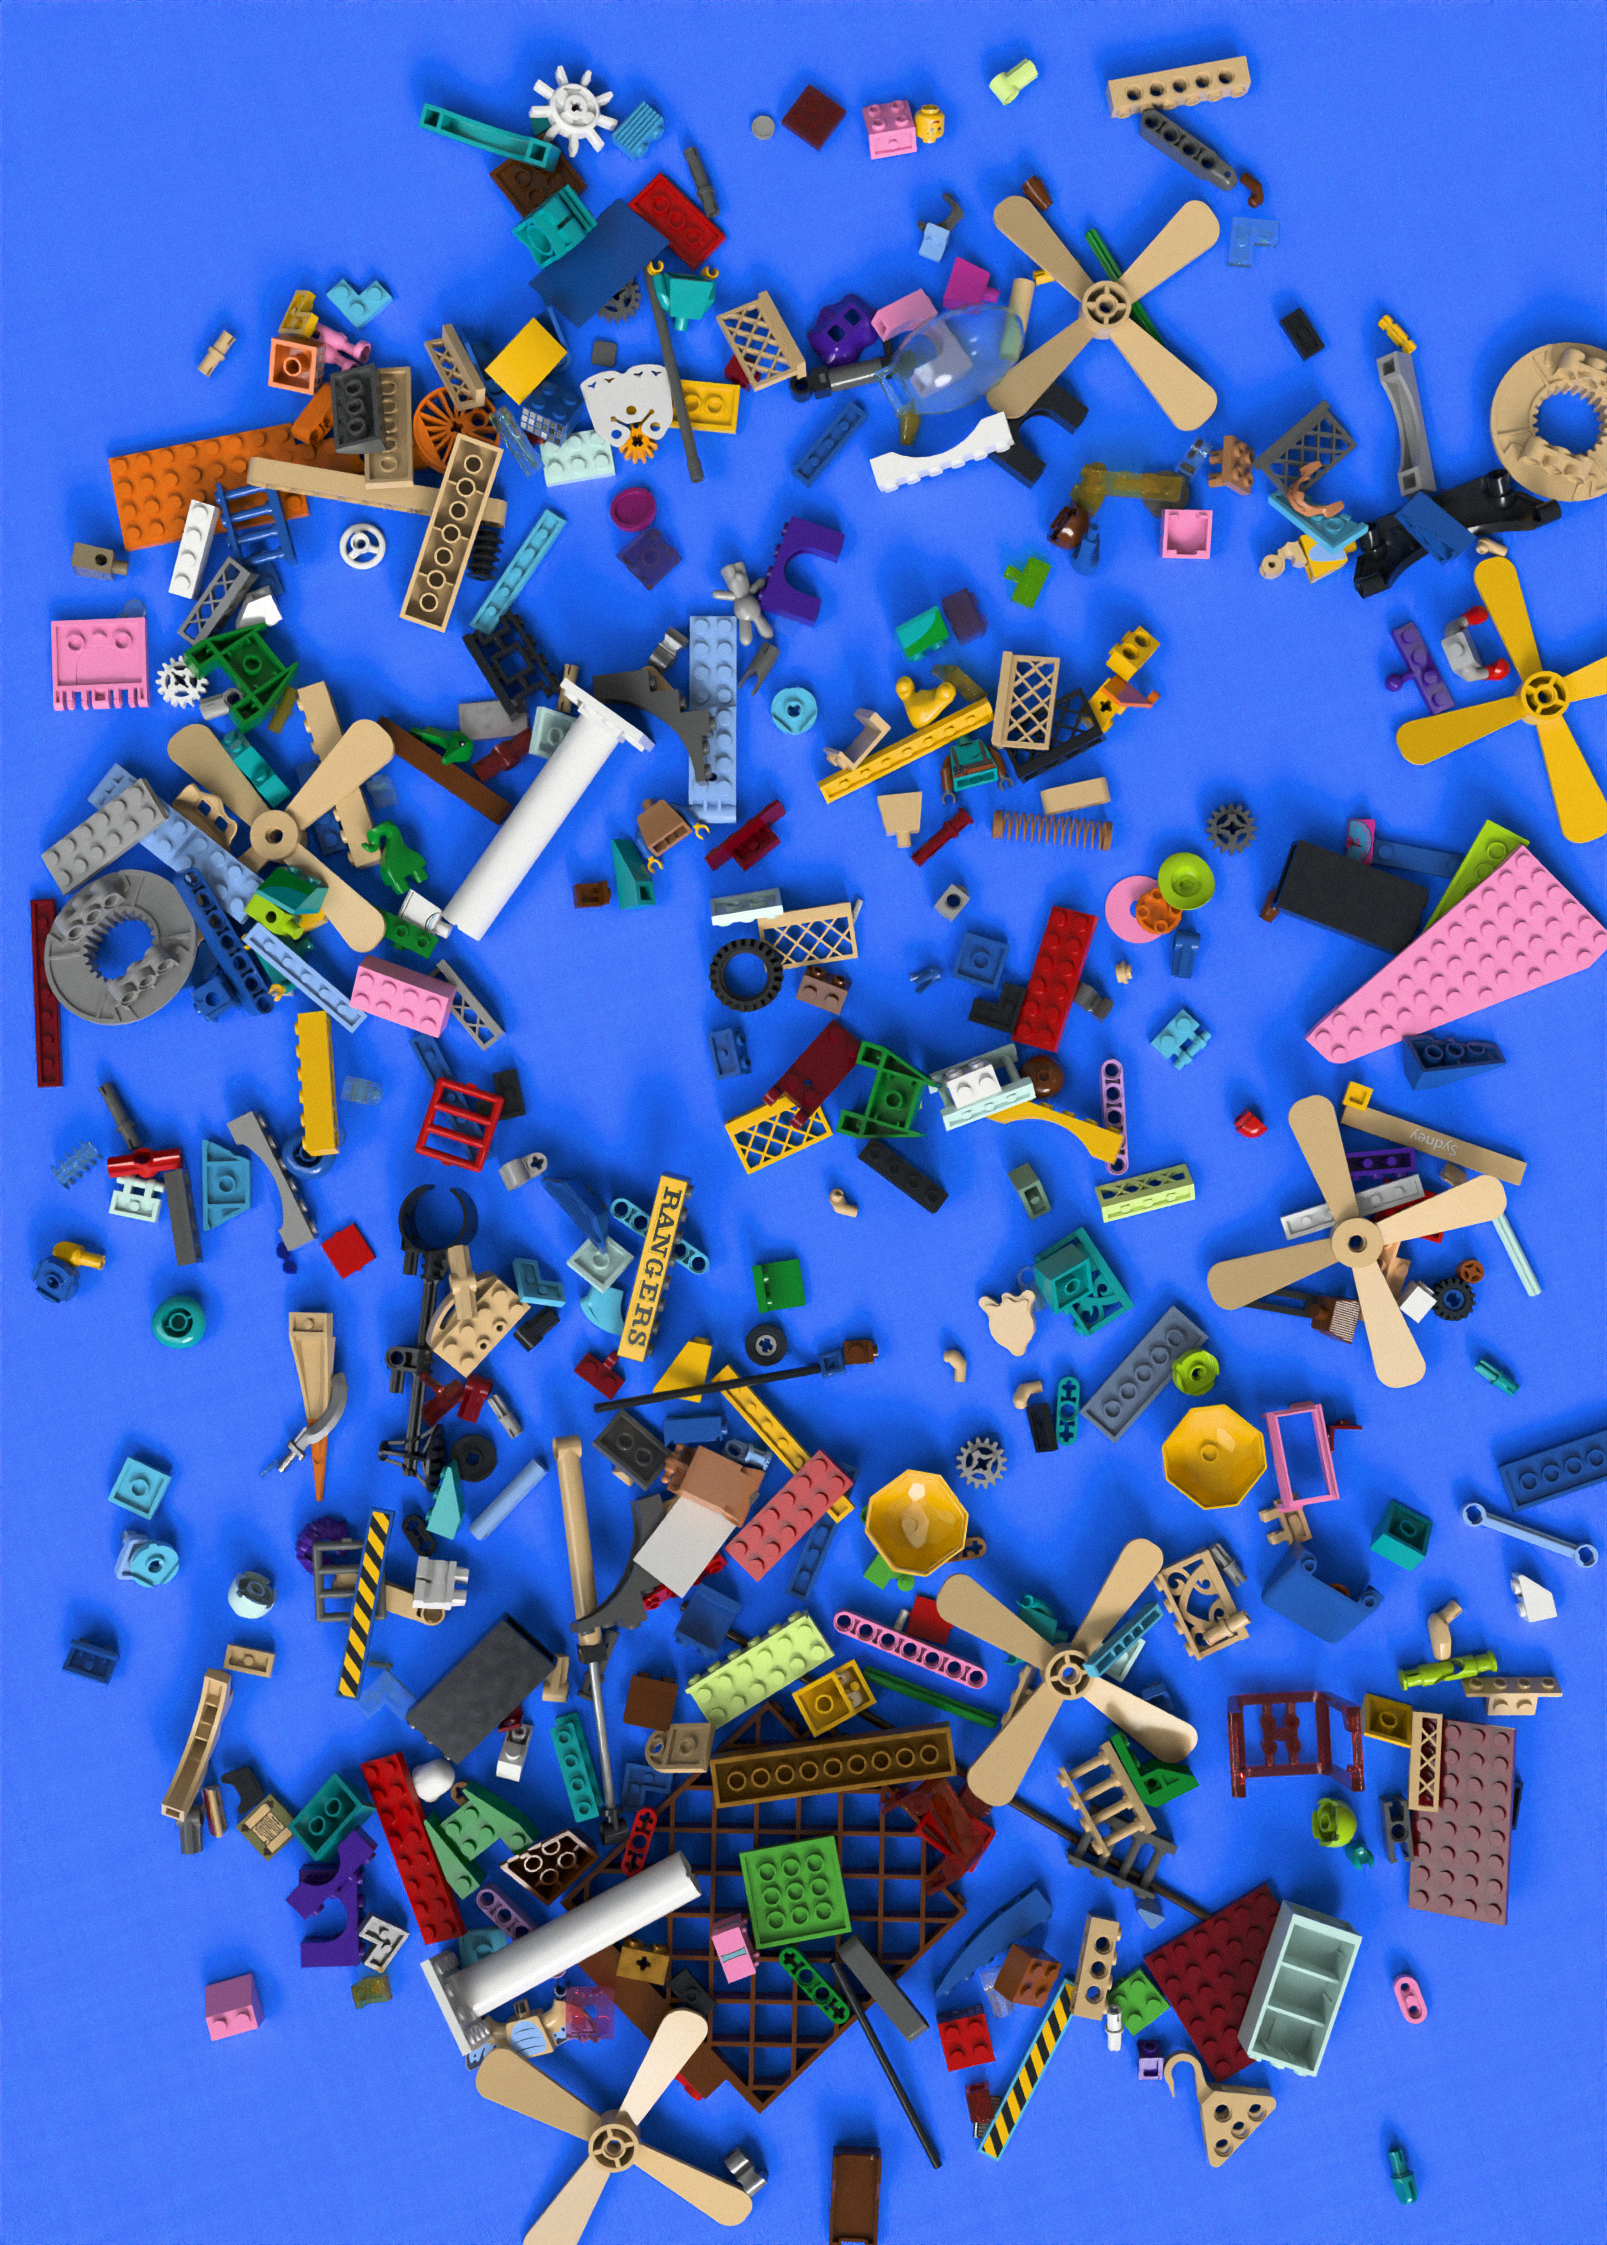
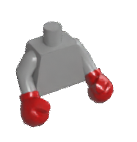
(1462, 650)

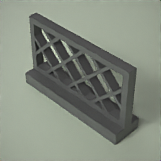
(1296, 434)

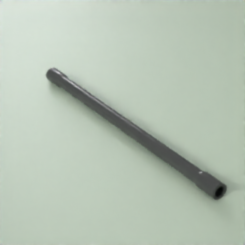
(693, 461)

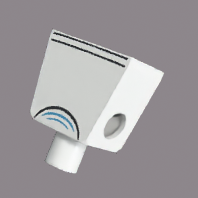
(424, 915)

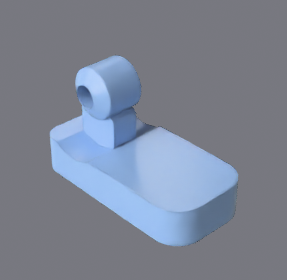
(131, 1543)

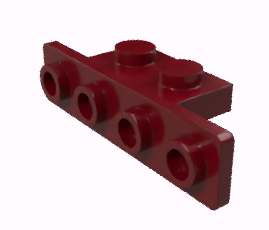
(750, 841)

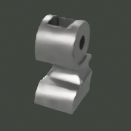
(666, 652)
(1089, 1001)
(743, 2166)

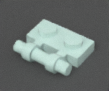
(134, 1205)

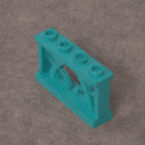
(1114, 1291)

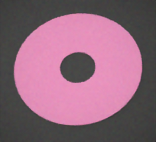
(1118, 908)

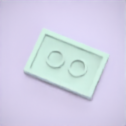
(579, 459)
(746, 907)

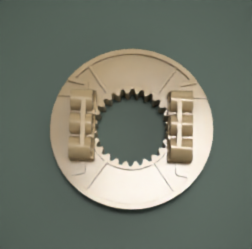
(1527, 457)

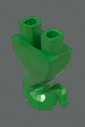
(396, 859)

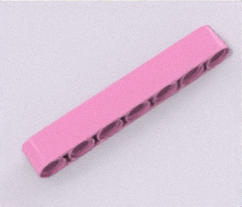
(917, 1657)

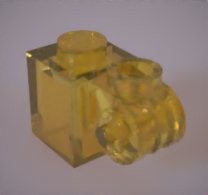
(1078, 493)

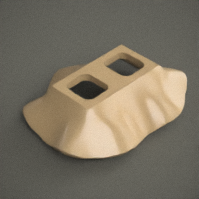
(187, 805)

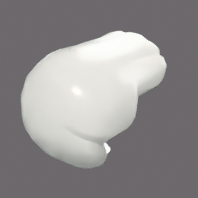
(433, 1779)

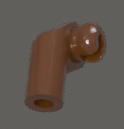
(1256, 190)

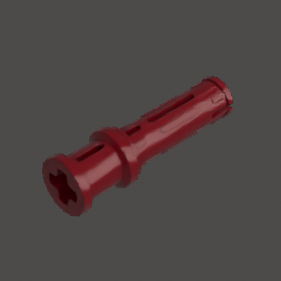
(949, 830)

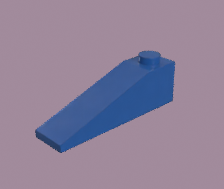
(1437, 1062)

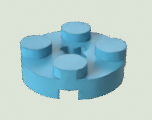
(794, 724)
(149, 1552)

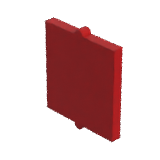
(348, 1251)
(927, 1622)

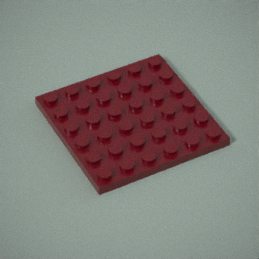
(1212, 1974)

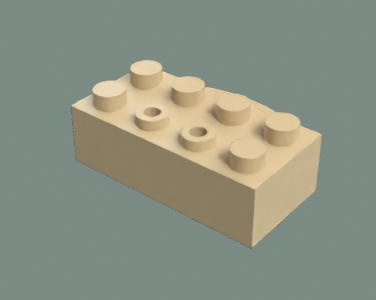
(470, 1340)

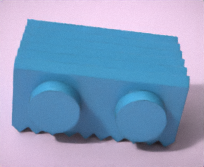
(638, 131)

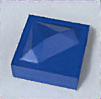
(832, 1364)

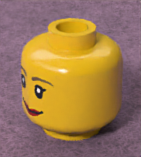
(929, 123)

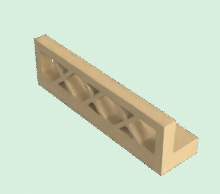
(462, 370)
(1415, 1758)

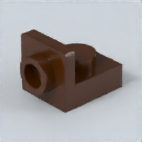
(860, 1352)

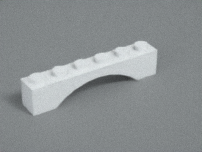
(988, 436)

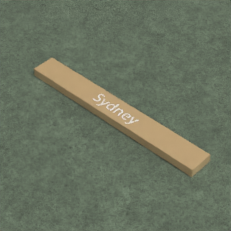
(1435, 1144)

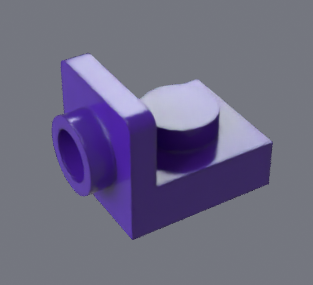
(1150, 2060)

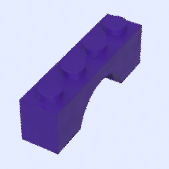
(311, 1892)

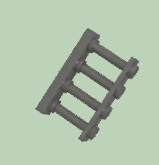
(1161, 1844)

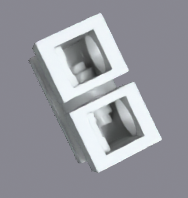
(436, 1584)

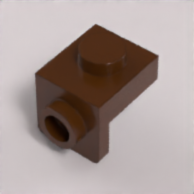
(591, 895)

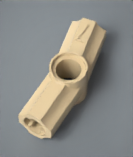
(462, 1282)

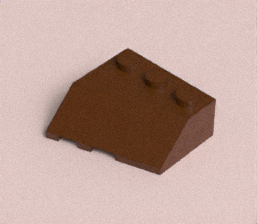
(553, 1863)

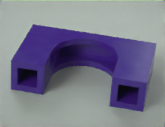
(799, 539)
(345, 1947)

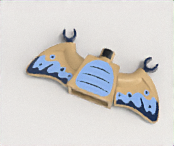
(528, 2031)

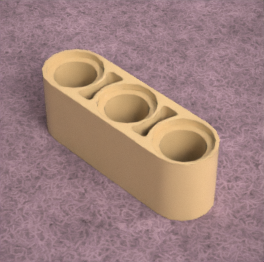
(1075, 796)

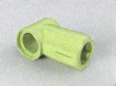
(1008, 85)

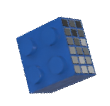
(551, 412)

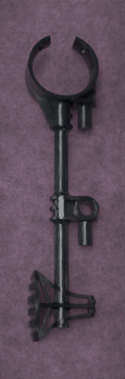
(419, 1357)

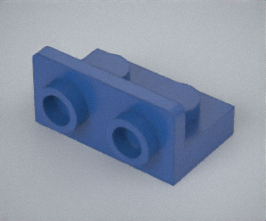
(729, 1053)

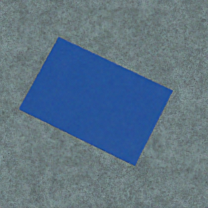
(600, 263)

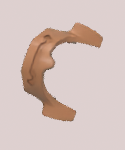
(1296, 497)

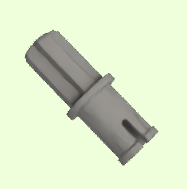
(505, 1416)
(1227, 1564)

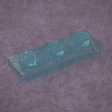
(516, 441)

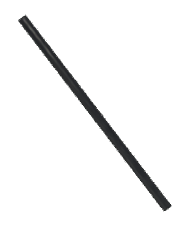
(706, 1388)
(885, 2063)

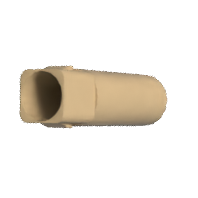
(1021, 300)

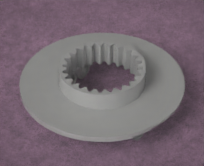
(147, 982)

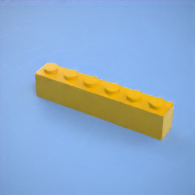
(318, 1083)

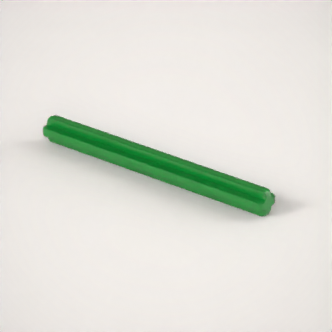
(1114, 273)
(930, 1697)

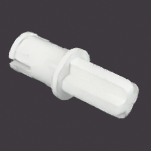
(1114, 2027)

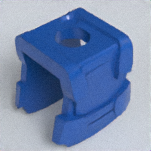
(227, 998)

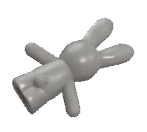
(745, 605)

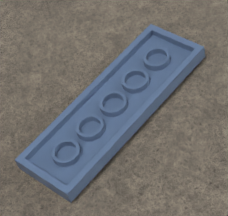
(1141, 1374)

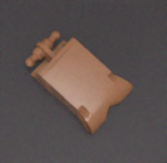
(712, 1481)

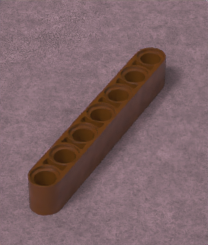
(448, 775)

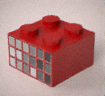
(965, 2037)

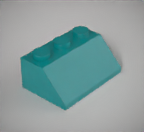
(331, 1817)

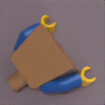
(663, 827)

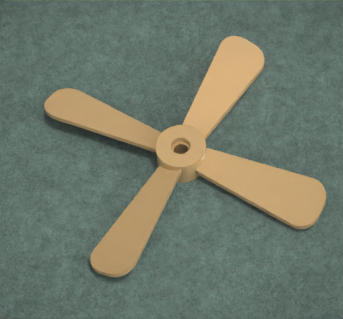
(1174, 386)
(350, 763)
(1257, 1275)
(1007, 1757)
(525, 2088)

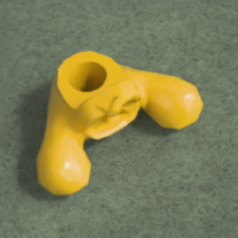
(925, 705)

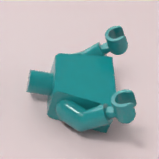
(1040, 1618)

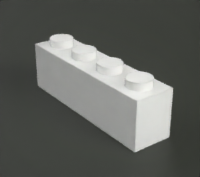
(194, 550)

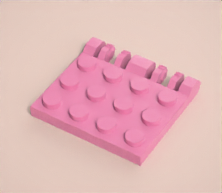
(100, 659)

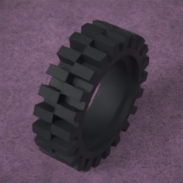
(719, 984)

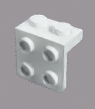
(971, 1082)

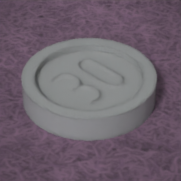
(763, 128)

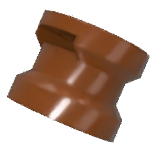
(1474, 1270)

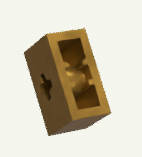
(631, 1958)

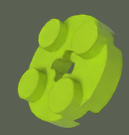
(1186, 1364)

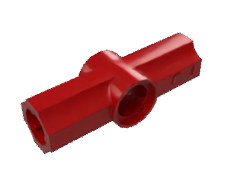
(145, 1162)

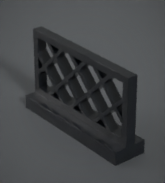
(1063, 751)

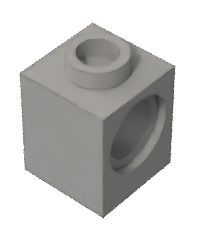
(947, 911)

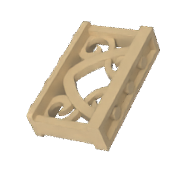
(1208, 1571)

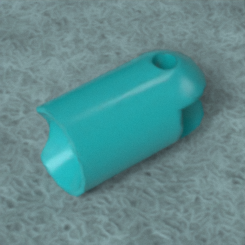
(1359, 1854)

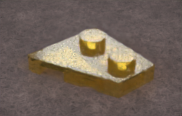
(968, 688)

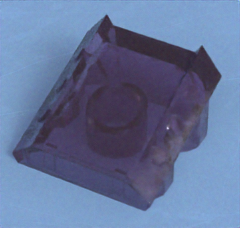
(648, 557)

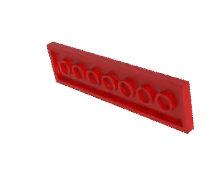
(412, 1848)

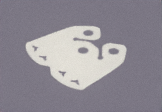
(629, 390)

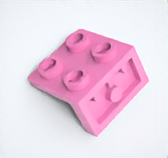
(890, 129)

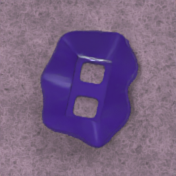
(856, 336)

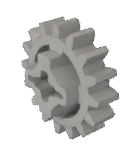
(972, 1469)

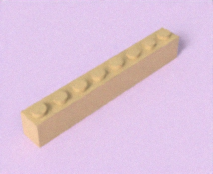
(353, 809)

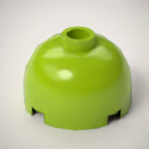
(1333, 1823)

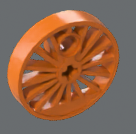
(444, 428)

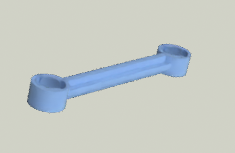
(1528, 1534)

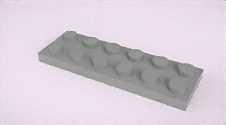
(105, 836)

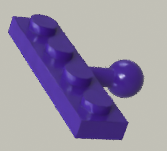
(1420, 669)

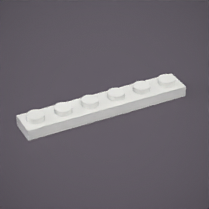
(1368, 1202)

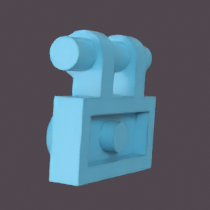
(1175, 1034)

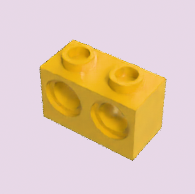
(1132, 653)

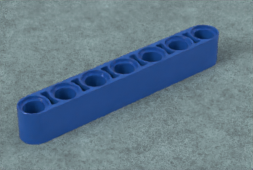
(214, 936)

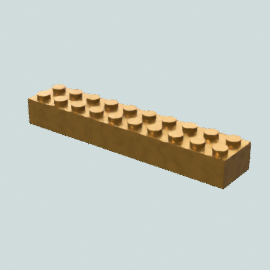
(832, 1764)

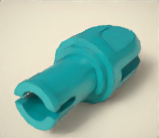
(1402, 2178)

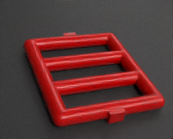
(490, 1123)

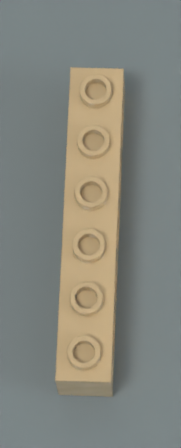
(1233, 70)

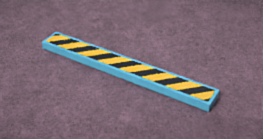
(1028, 2073)

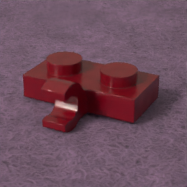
(600, 1374)

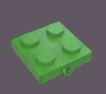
(1138, 1999)

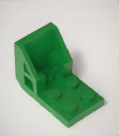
(1166, 1780)

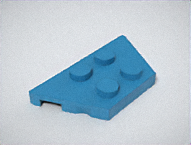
(224, 1184)

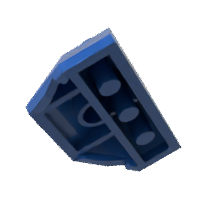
(582, 1208)

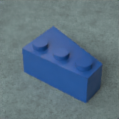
(1434, 528)

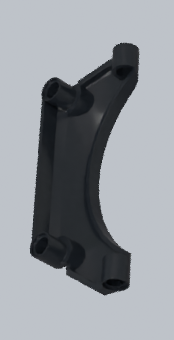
(1479, 505)

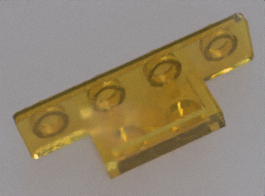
(1133, 485)

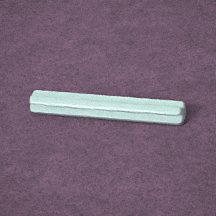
(1517, 1255)

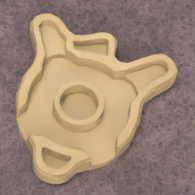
(1012, 1320)

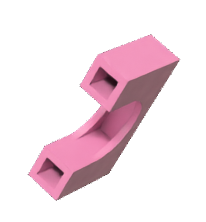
(903, 315)

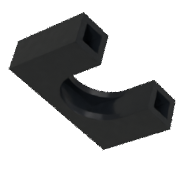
(1053, 404)

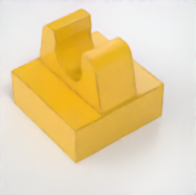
(1357, 1096)

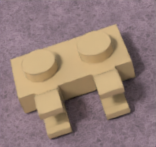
(1293, 1524)

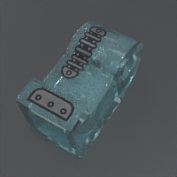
(1193, 459)

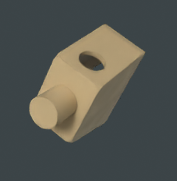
(901, 815)

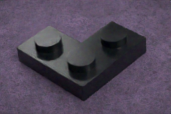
(1002, 1015)
(509, 1087)

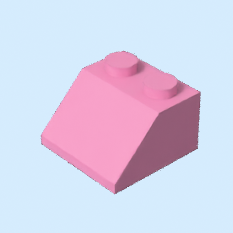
(232, 2007)

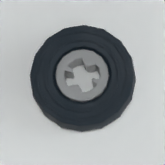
(776, 1338)

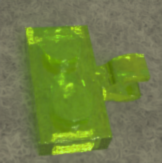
(1028, 583)

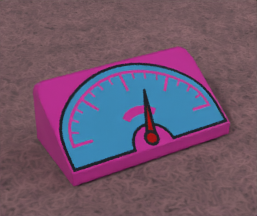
(1360, 840)

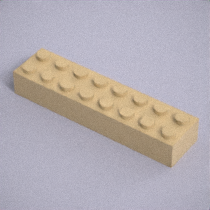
(451, 532)

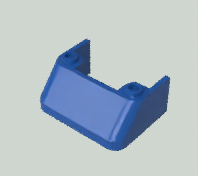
(482, 355)

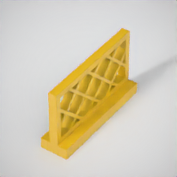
(763, 1113)

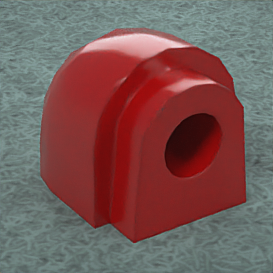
(1249, 1125)

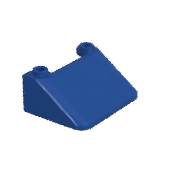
(1313, 1603)

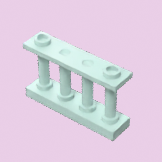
(1012, 1094)

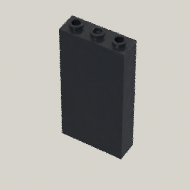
(1349, 898)
(481, 1688)

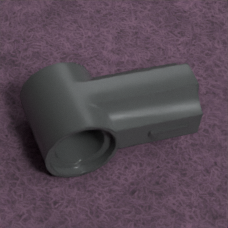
(191, 1830)

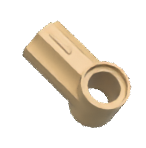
(556, 1683)

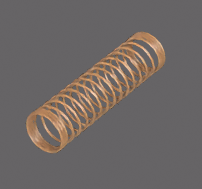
(998, 827)

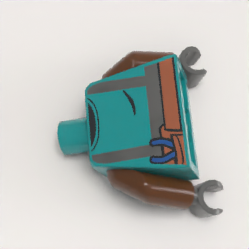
(971, 766)

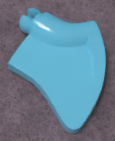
(604, 1309)

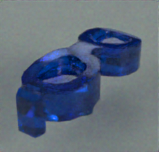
(289, 1265)

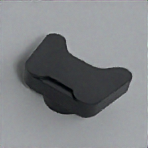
(247, 1786)

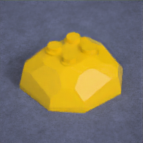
(1214, 1456)
(916, 1523)

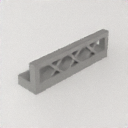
(475, 1005)

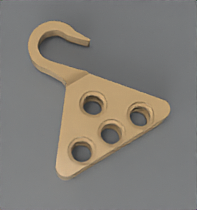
(1220, 2124)

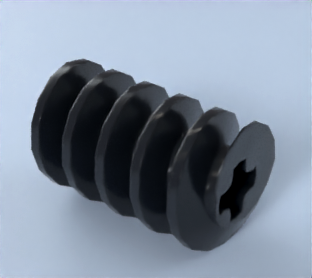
(484, 555)

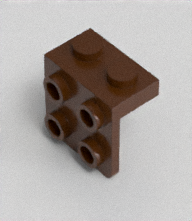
(650, 1702)

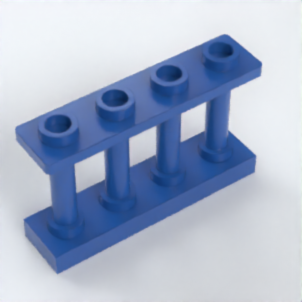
(278, 529)

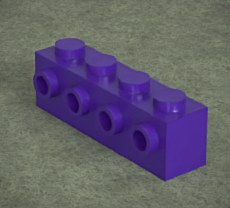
(1381, 1162)

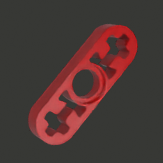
(650, 1826)

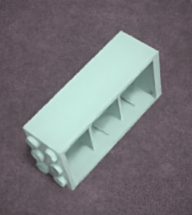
(1299, 1989)

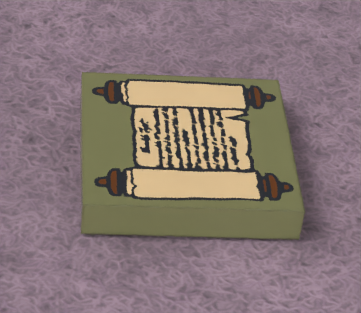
(267, 1826)

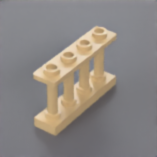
(1130, 1799)

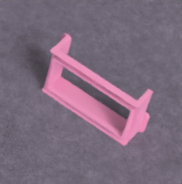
(1279, 1458)

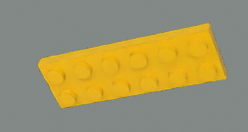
(709, 407)

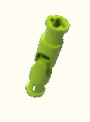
(1433, 1673)

